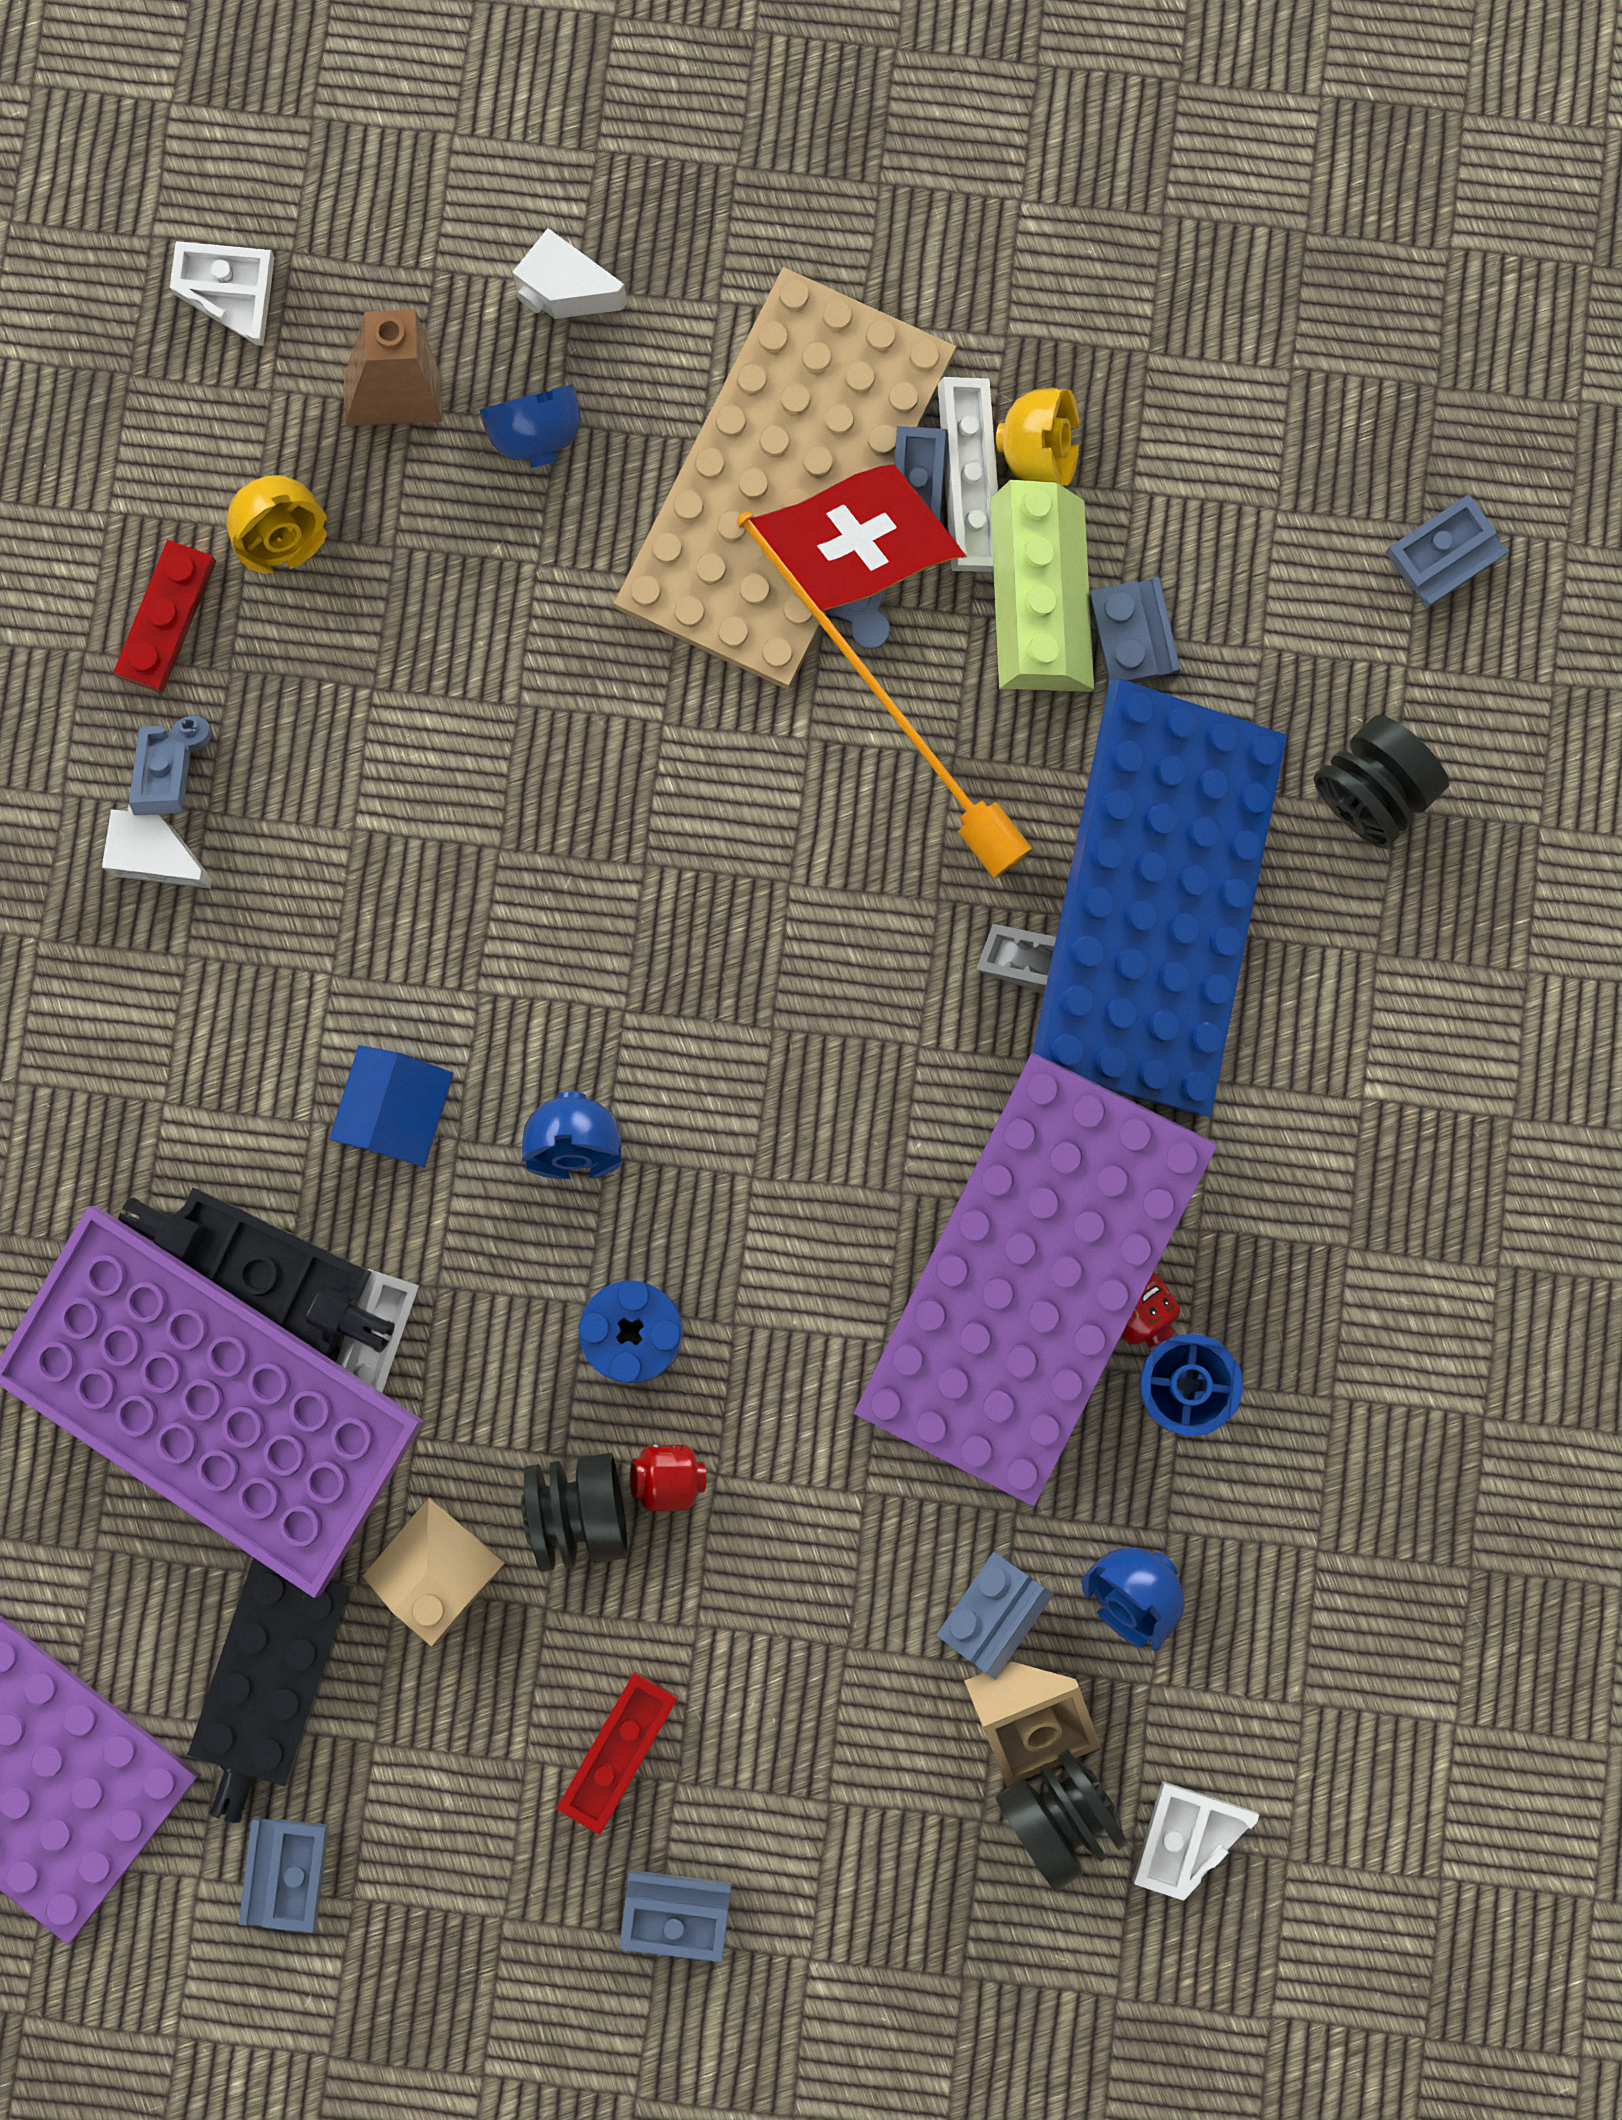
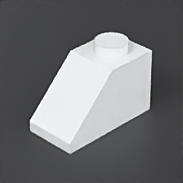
(565, 281)
(150, 851)

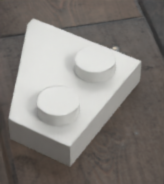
(226, 284)
(1187, 1839)

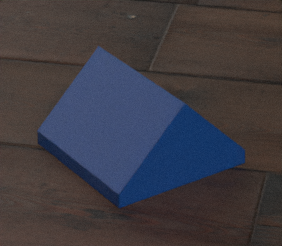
(391, 1105)

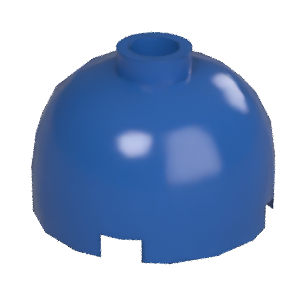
(534, 425)
(571, 1135)
(1190, 1385)
(1138, 1594)

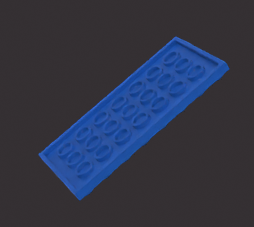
(1159, 898)

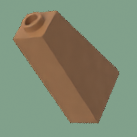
(391, 372)

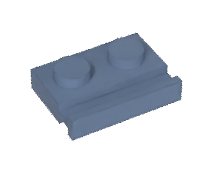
(1447, 551)
(1134, 631)
(994, 1615)
(284, 1874)
(675, 1916)

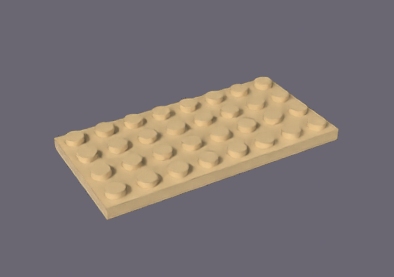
(796, 415)

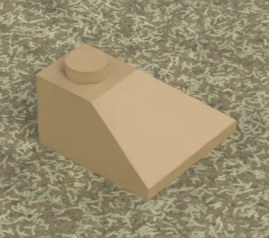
(432, 1572)
(1031, 1718)

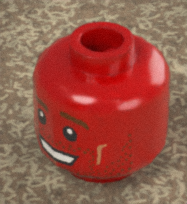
(1152, 1315)
(667, 1478)

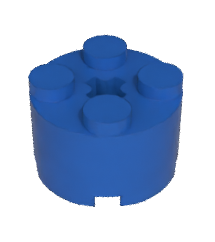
(602, 1329)

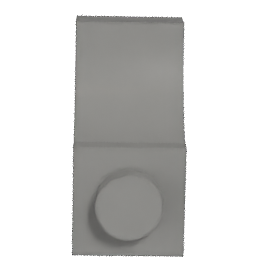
(1017, 957)

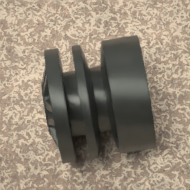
(1381, 781)
(575, 1512)
(1062, 1819)

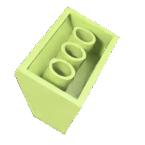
(1041, 588)

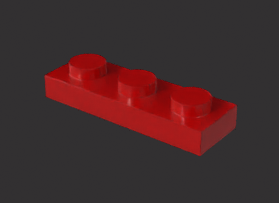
(164, 616)
(617, 1753)

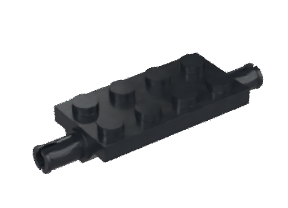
(266, 1268)
(266, 1683)

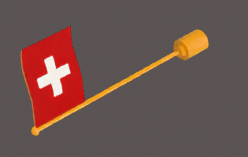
(852, 547)

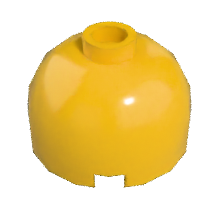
(1039, 436)
(275, 523)

